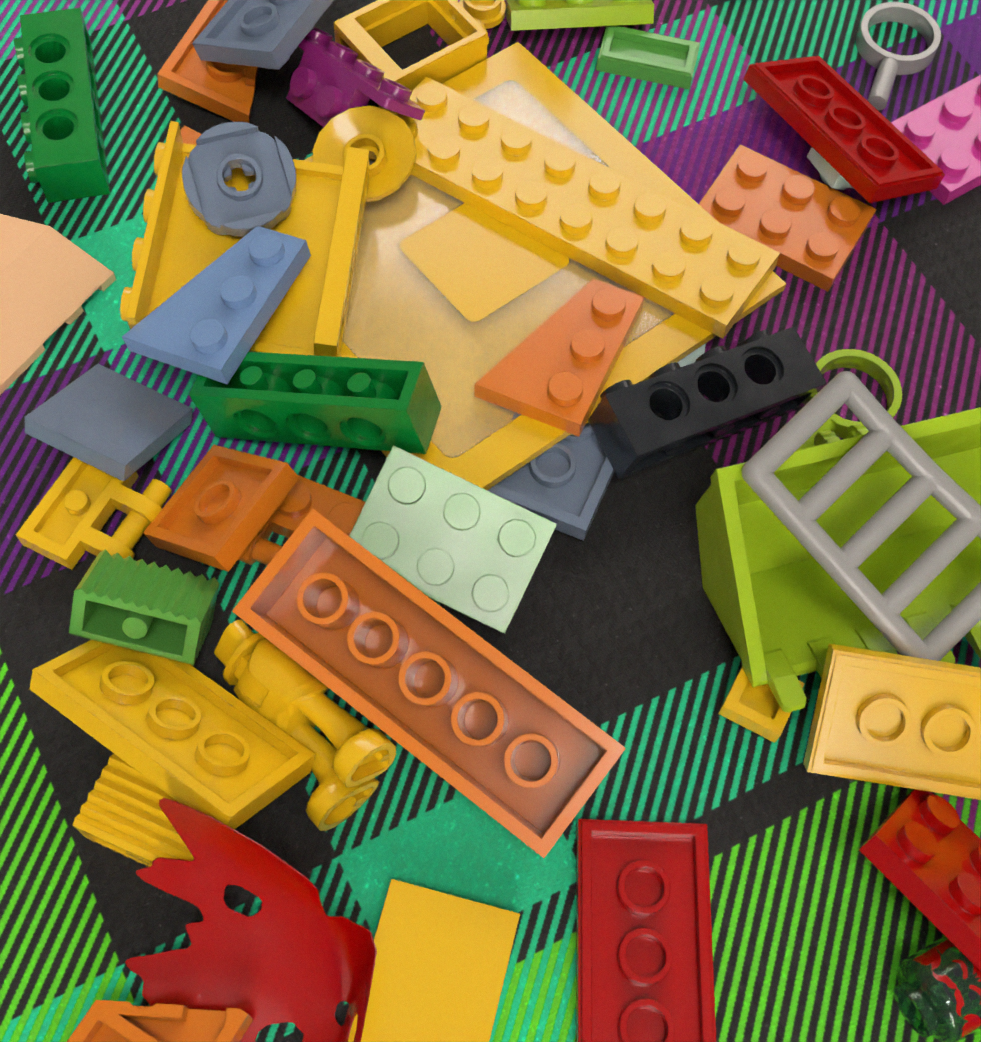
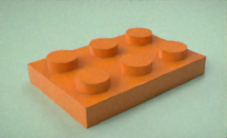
(789, 213)

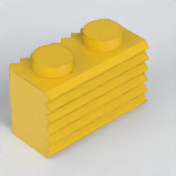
(126, 816)

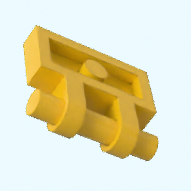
(79, 506)

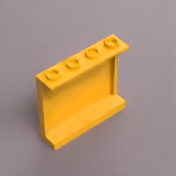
(323, 212)

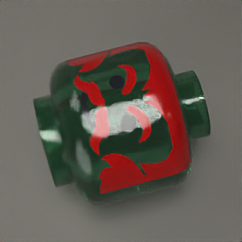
(940, 992)

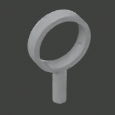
(893, 64)

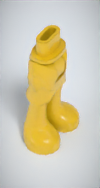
(296, 704)

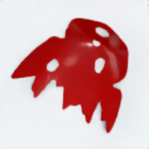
(273, 965)

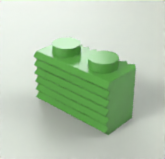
(144, 607)

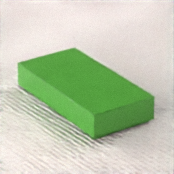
(648, 56)

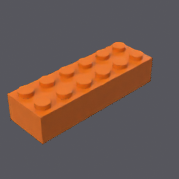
(429, 682)

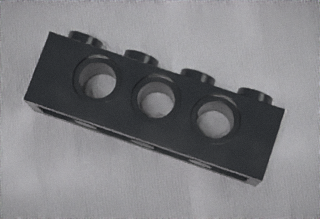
(780, 383)

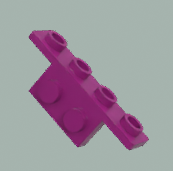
(334, 80)

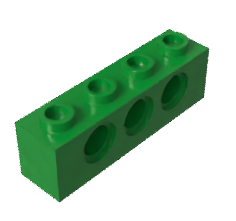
(62, 106)
(323, 402)

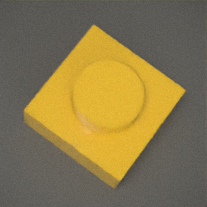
(754, 708)

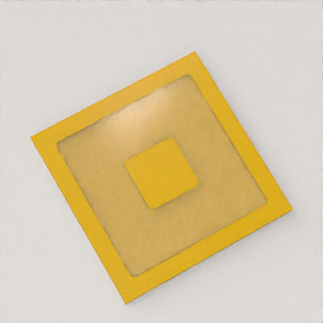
(467, 289)

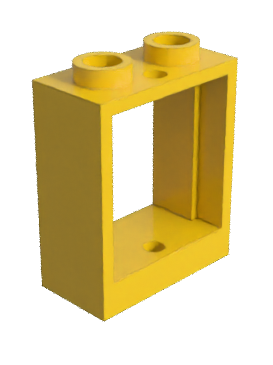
(389, 20)

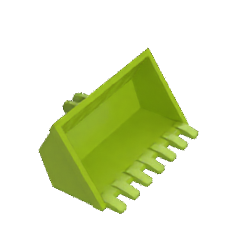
(781, 600)

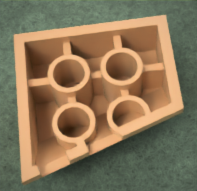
(40, 289)

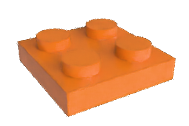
(221, 506)

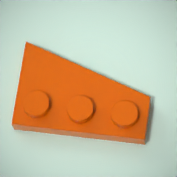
(209, 84)
(566, 359)

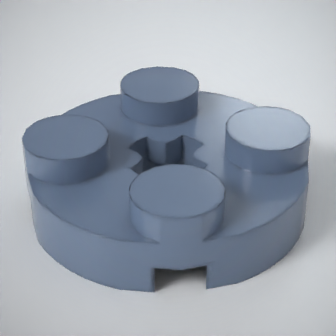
(258, 154)

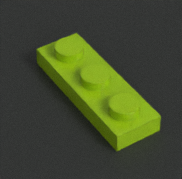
(577, 13)

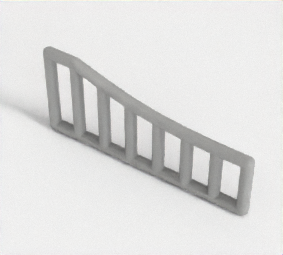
(843, 562)

